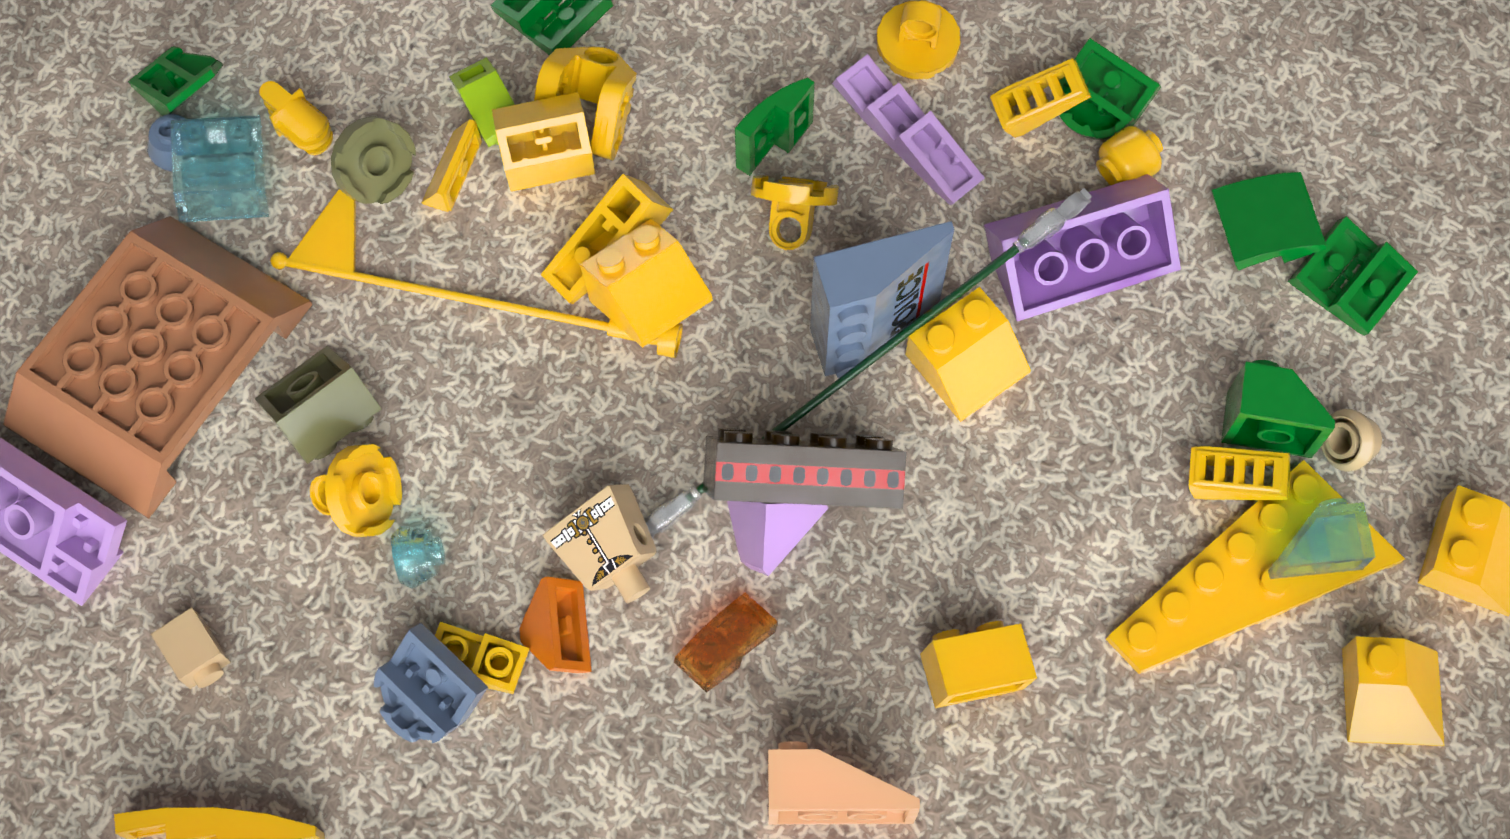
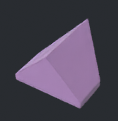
(770, 530)

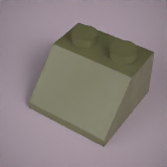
(319, 404)

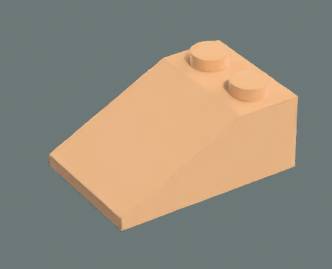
(821, 789)

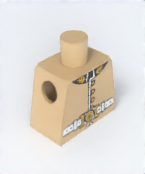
(606, 542)

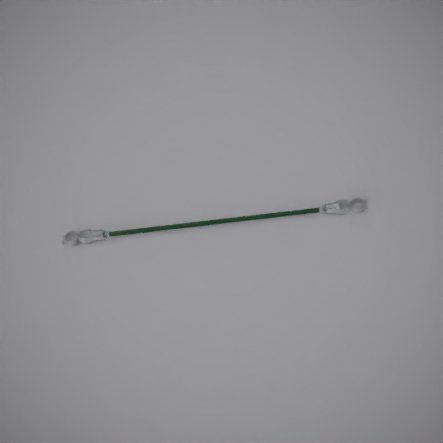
(1044, 227)

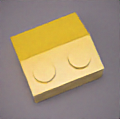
(645, 283)
(968, 354)
(1471, 550)

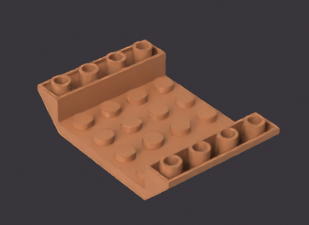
(146, 358)

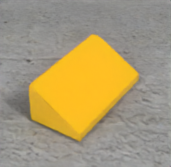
(453, 167)

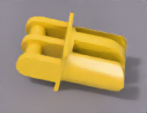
(296, 118)

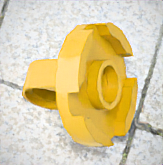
(918, 39)
(793, 199)
(359, 490)

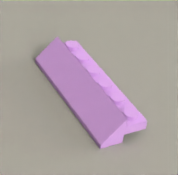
(55, 526)

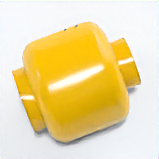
(1129, 155)

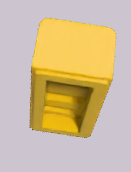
(1034, 85)
(1239, 458)

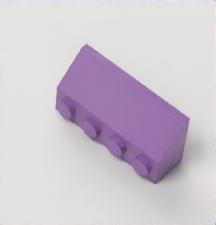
(1110, 245)

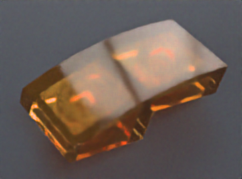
(724, 641)

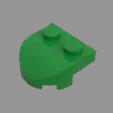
(1116, 91)

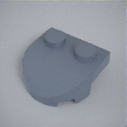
(426, 688)

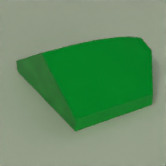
(174, 78)

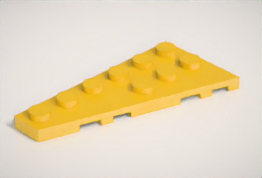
(1230, 580)

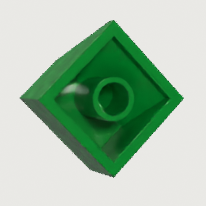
(1274, 412)

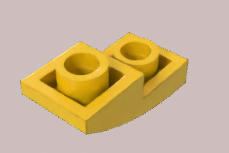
(487, 656)

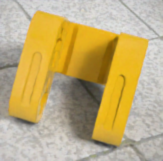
(598, 77)

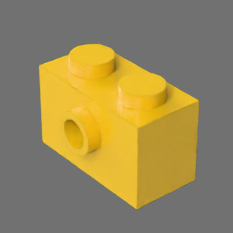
(977, 663)

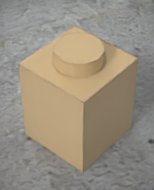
(191, 650)

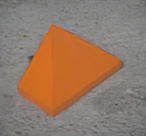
(558, 626)

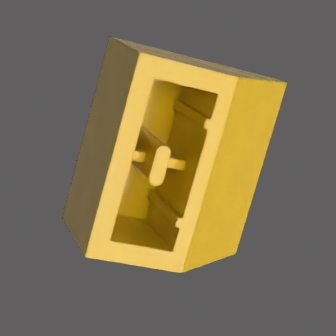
(543, 141)

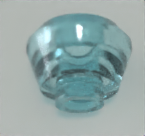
(416, 555)

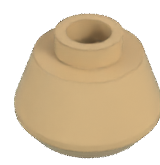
(1353, 440)

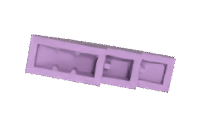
(908, 131)

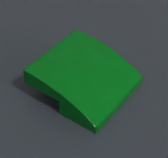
(565, 22)
(775, 121)
(1269, 219)
(1369, 289)

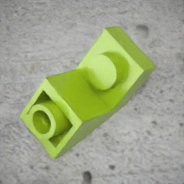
(481, 92)

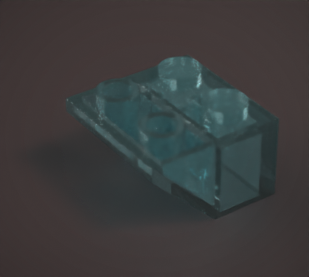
(219, 168)

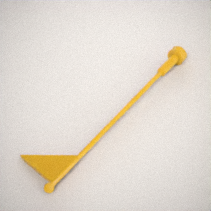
(331, 251)

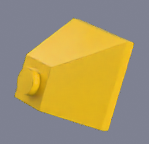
(1392, 692)

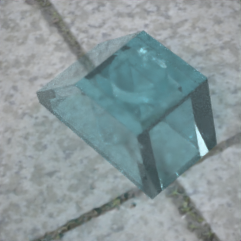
(1329, 541)

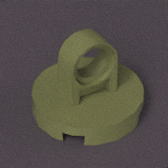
(373, 160)

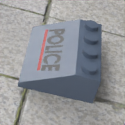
(874, 293)

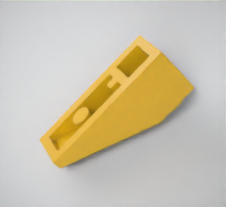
(619, 212)

